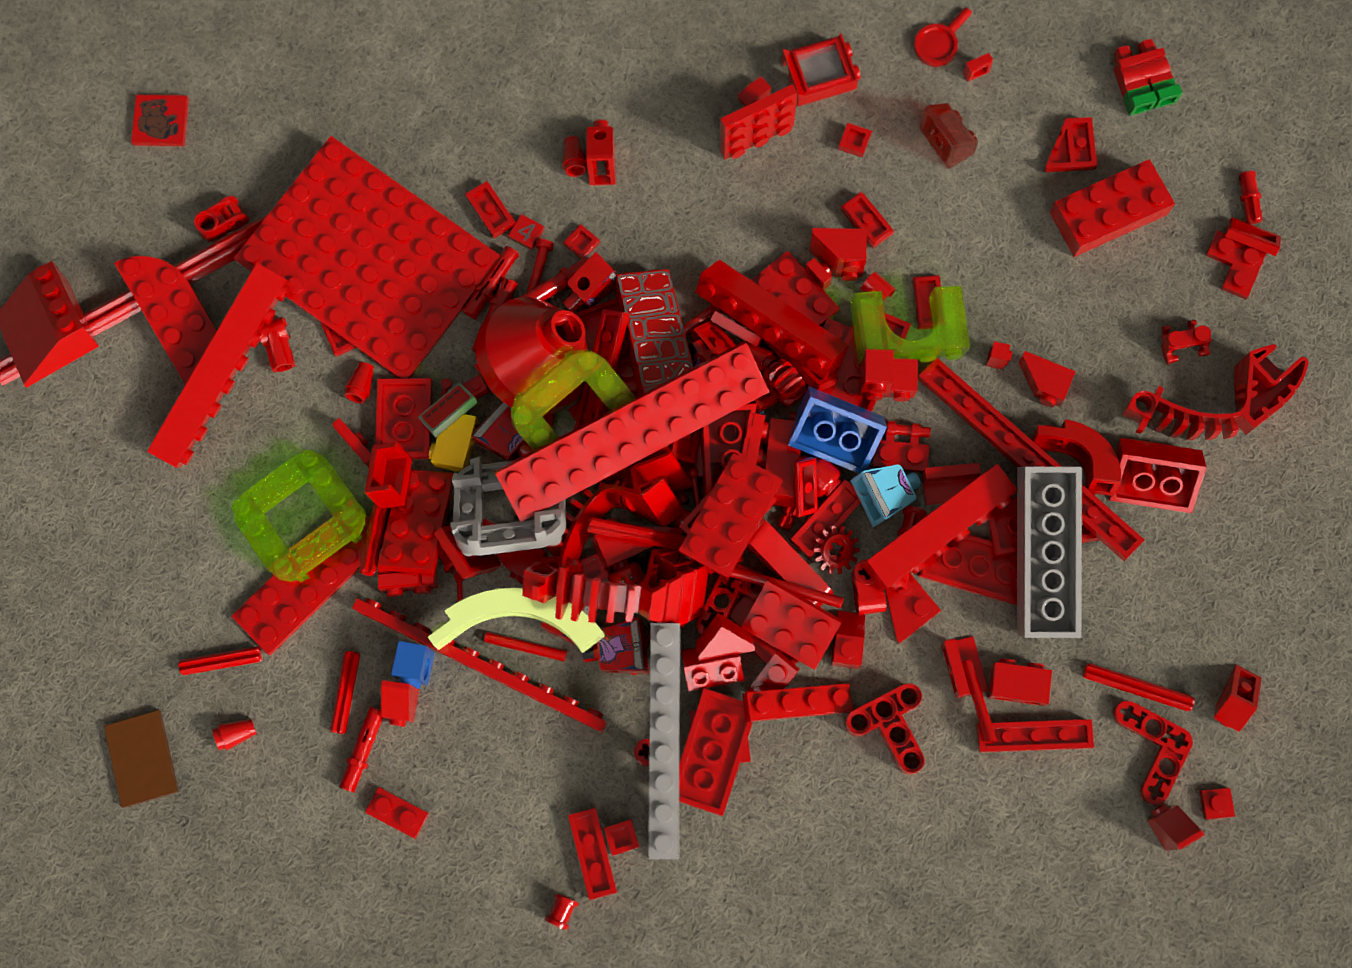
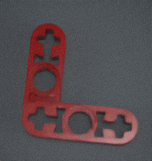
(739, 586)
(1166, 749)

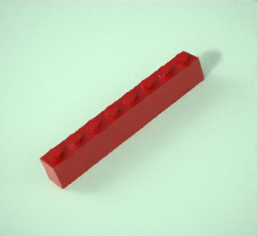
(218, 366)

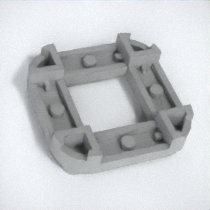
(499, 538)

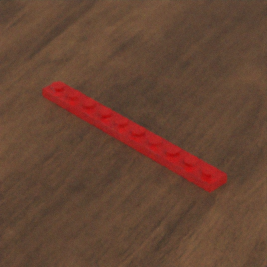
(1024, 452)
(491, 669)

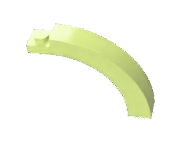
(511, 603)

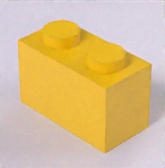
(454, 444)

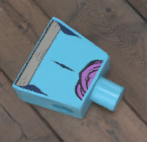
(885, 491)

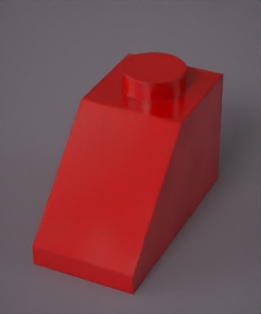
(1046, 379)
(849, 641)
(1238, 699)
(398, 702)
(1174, 827)

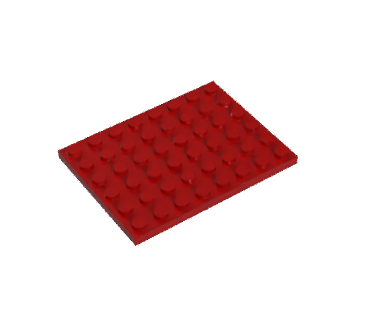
(369, 258)

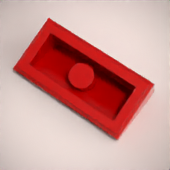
(805, 486)

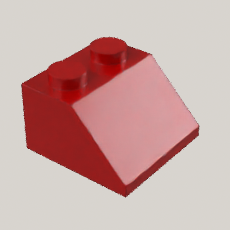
(840, 250)

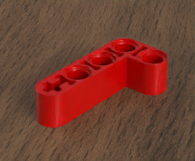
(784, 560)

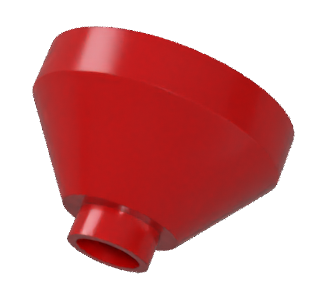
(524, 343)

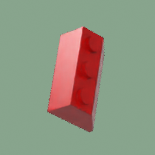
(1159, 475)

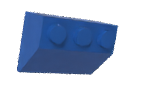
(836, 430)

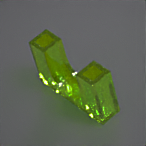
(947, 338)

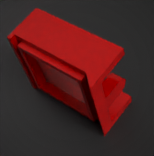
(821, 69)

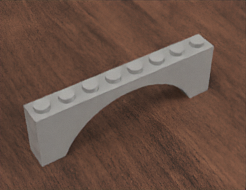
(664, 742)

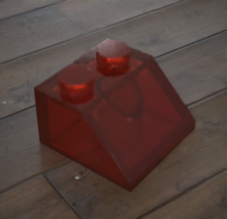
(947, 134)

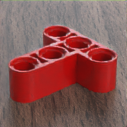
(895, 720)

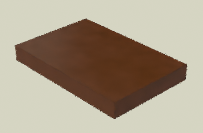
(141, 759)

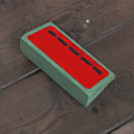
(447, 409)

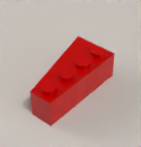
(722, 439)

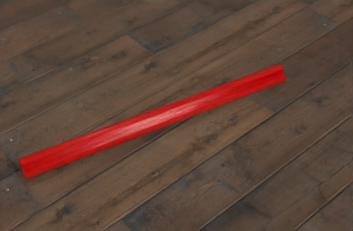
(125, 305)

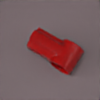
(277, 345)

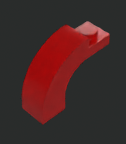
(1088, 448)

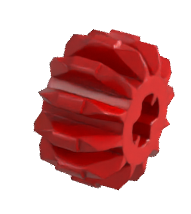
(785, 381)

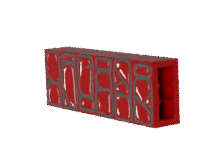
(654, 327)

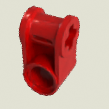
(222, 218)
(867, 596)

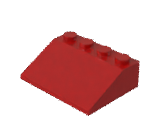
(44, 325)

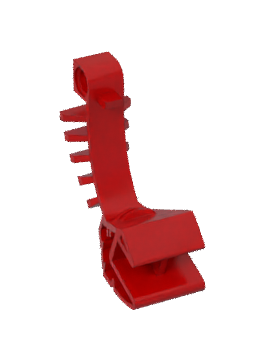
(1258, 392)
(641, 488)
(667, 593)

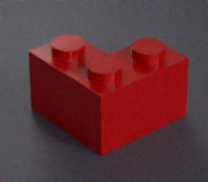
(887, 377)

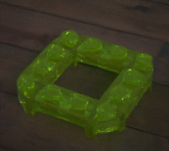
(557, 384)
(321, 543)

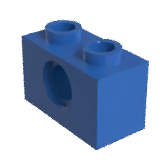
(413, 664)

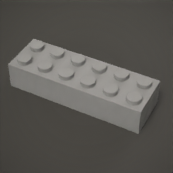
(1049, 552)

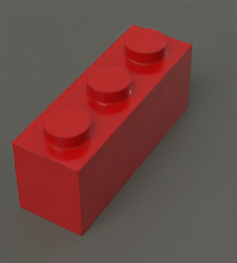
(780, 459)

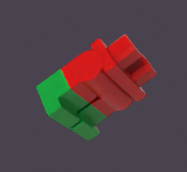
(1145, 78)

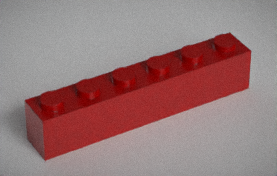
(771, 319)
(939, 528)

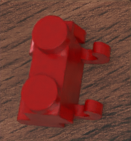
(1183, 339)

